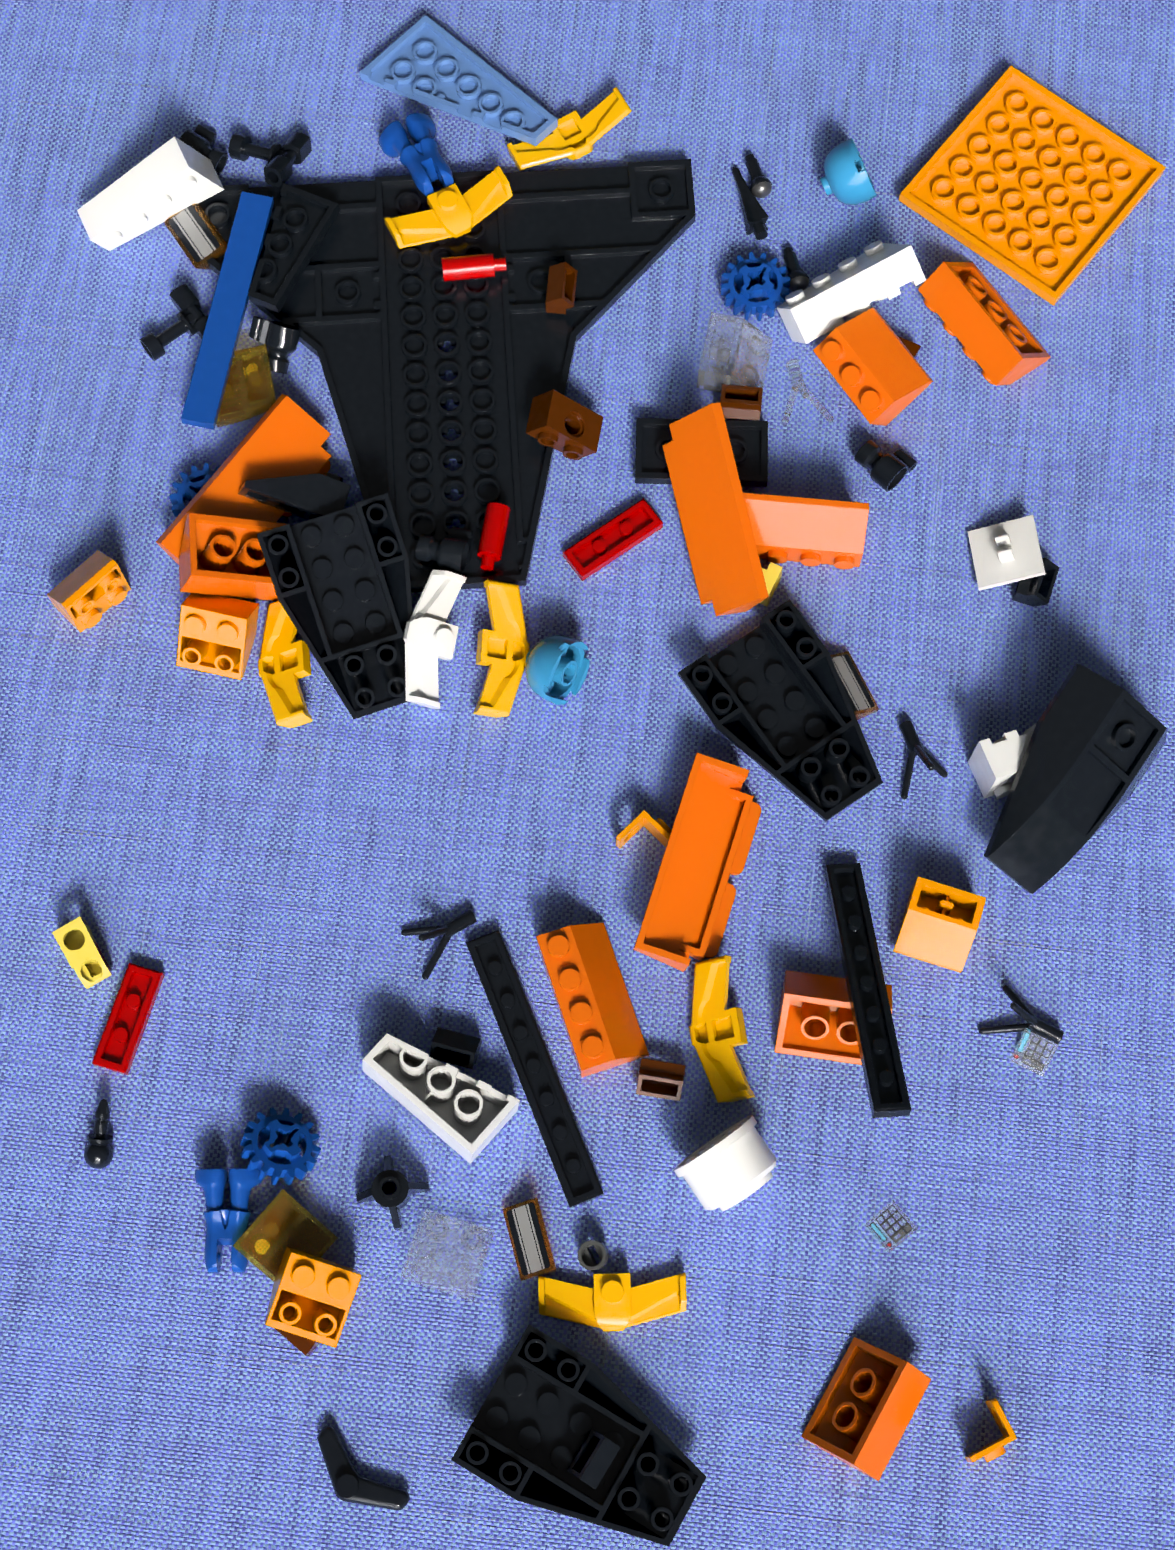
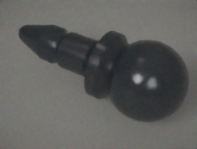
(99, 1151)

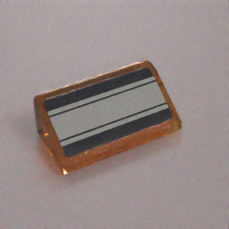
(200, 232)
(854, 685)
(529, 1239)

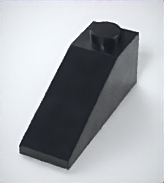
(300, 495)

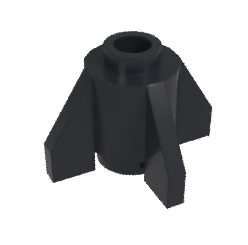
(399, 1198)

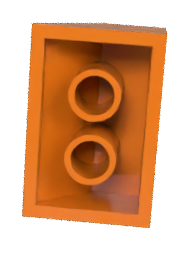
(873, 367)
(225, 557)
(817, 1018)
(866, 1408)

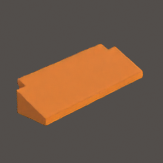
(278, 446)
(714, 512)
(704, 848)

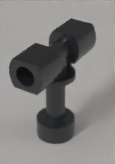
(279, 157)
(190, 320)

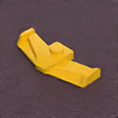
(573, 135)
(451, 212)
(501, 649)
(281, 666)
(718, 1030)
(613, 1301)

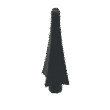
(753, 213)

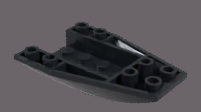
(348, 597)
(788, 711)
(1073, 776)
(538, 1424)

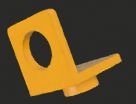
(657, 828)
(996, 1448)

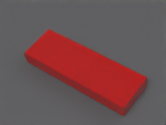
(612, 539)
(128, 1019)

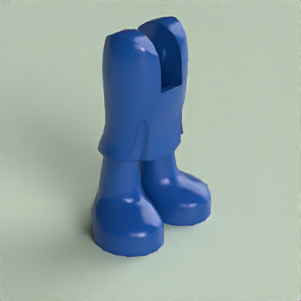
(421, 159)
(226, 1225)

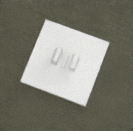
(1006, 552)

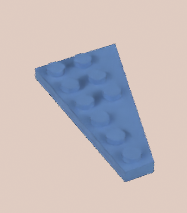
(448, 76)

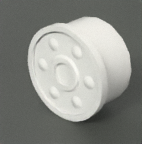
(728, 1166)

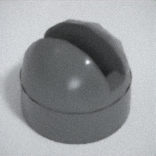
(586, 1257)

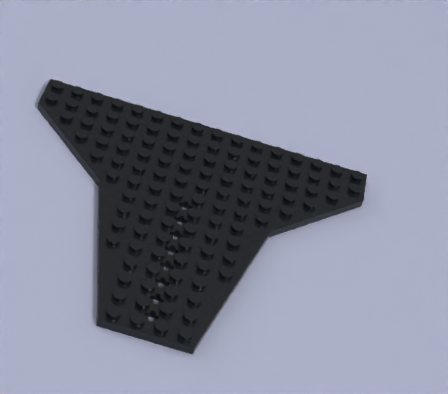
(386, 310)

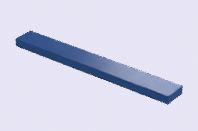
(227, 311)

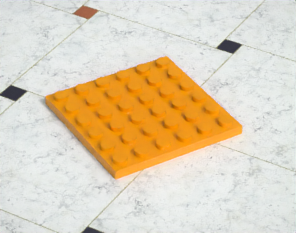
(1032, 184)

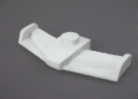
(430, 637)

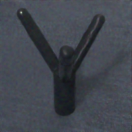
(915, 748)
(447, 930)
(1033, 1023)

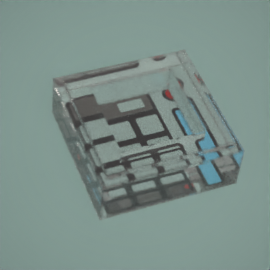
(1034, 1051)
(891, 1226)

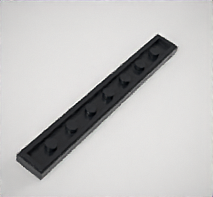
(867, 992)
(534, 1069)

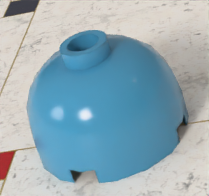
(847, 175)
(557, 668)

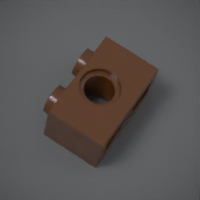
(564, 425)

